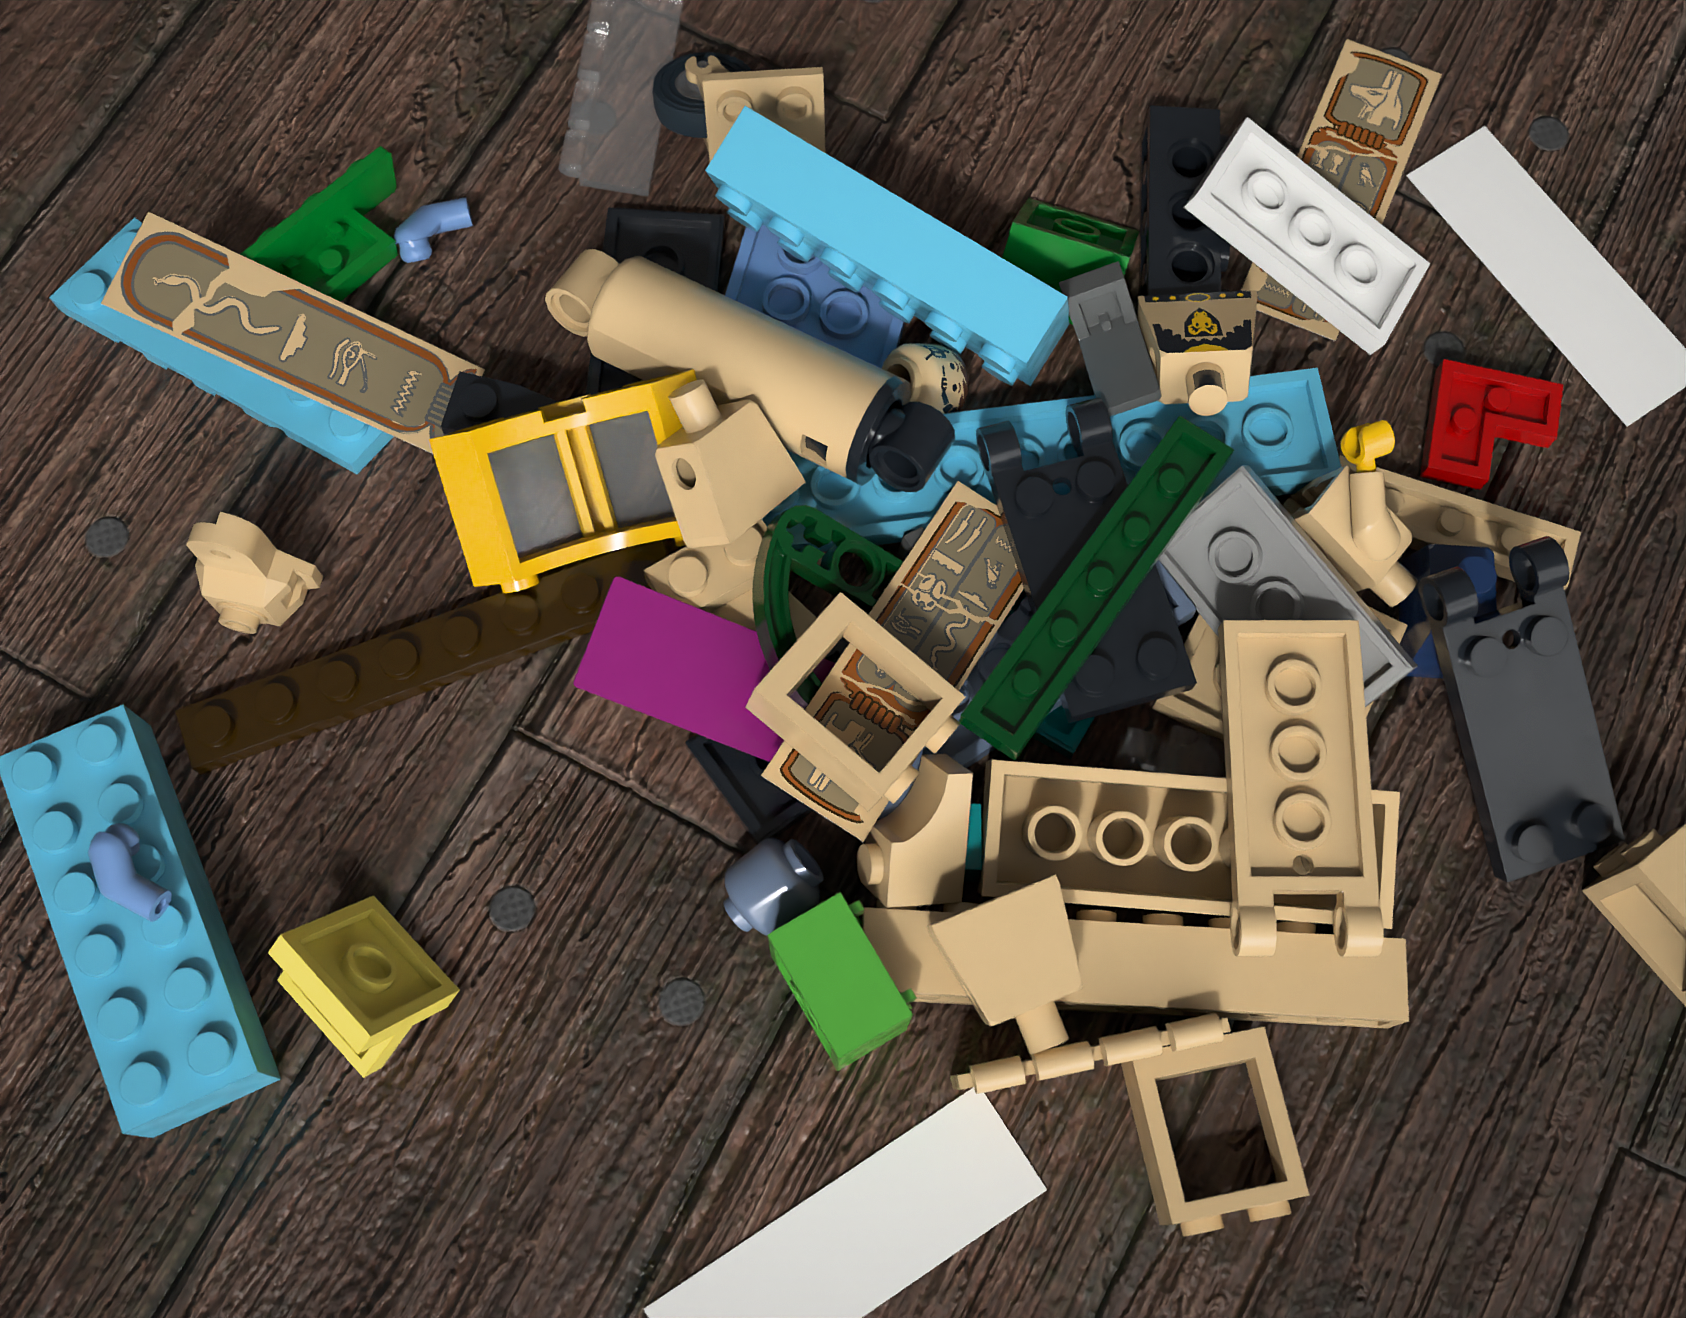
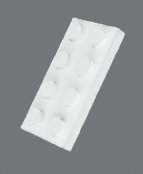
(1308, 236)

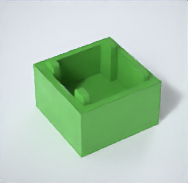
(840, 980)

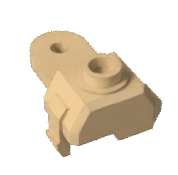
(247, 575)

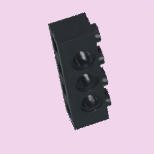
(1171, 144)

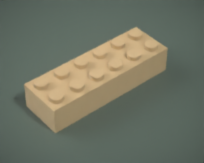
(1137, 840)

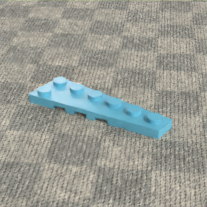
(301, 418)

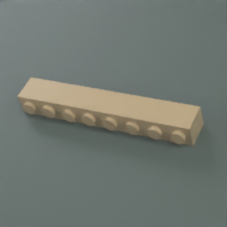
(1174, 970)

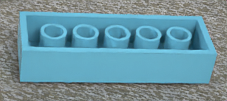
(888, 247)
(154, 995)

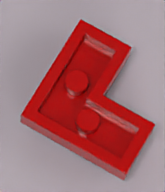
(1473, 408)

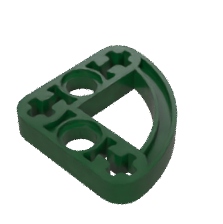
(772, 572)

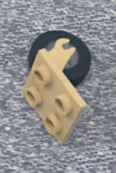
(708, 90)

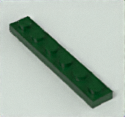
(1095, 588)

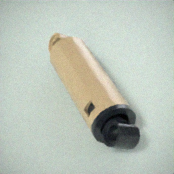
(810, 392)

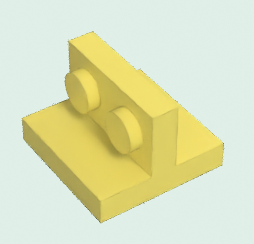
(361, 980)

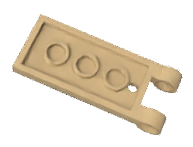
(1298, 778)

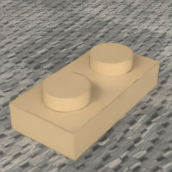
(708, 574)

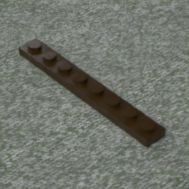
(405, 662)

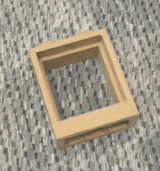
(822, 748)
(1645, 900)
(1205, 1213)

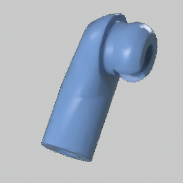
(116, 875)

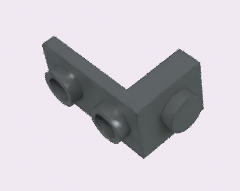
(1111, 339)

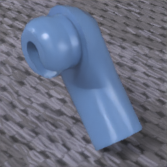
(426, 222)

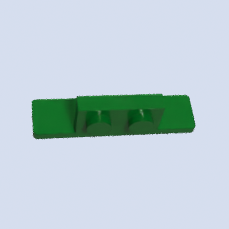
(328, 237)

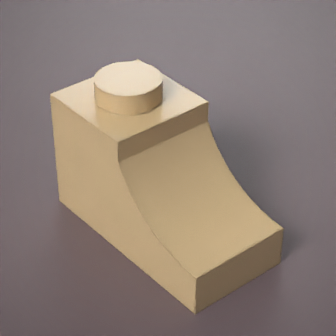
(921, 845)

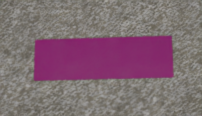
(680, 667)

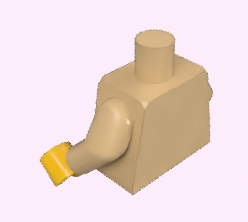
(1350, 518)

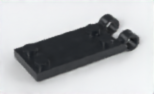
(1143, 648)
(1524, 715)

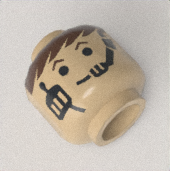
(934, 372)

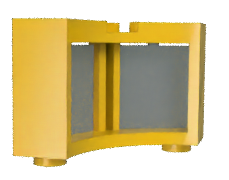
(561, 481)

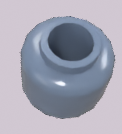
(772, 885)

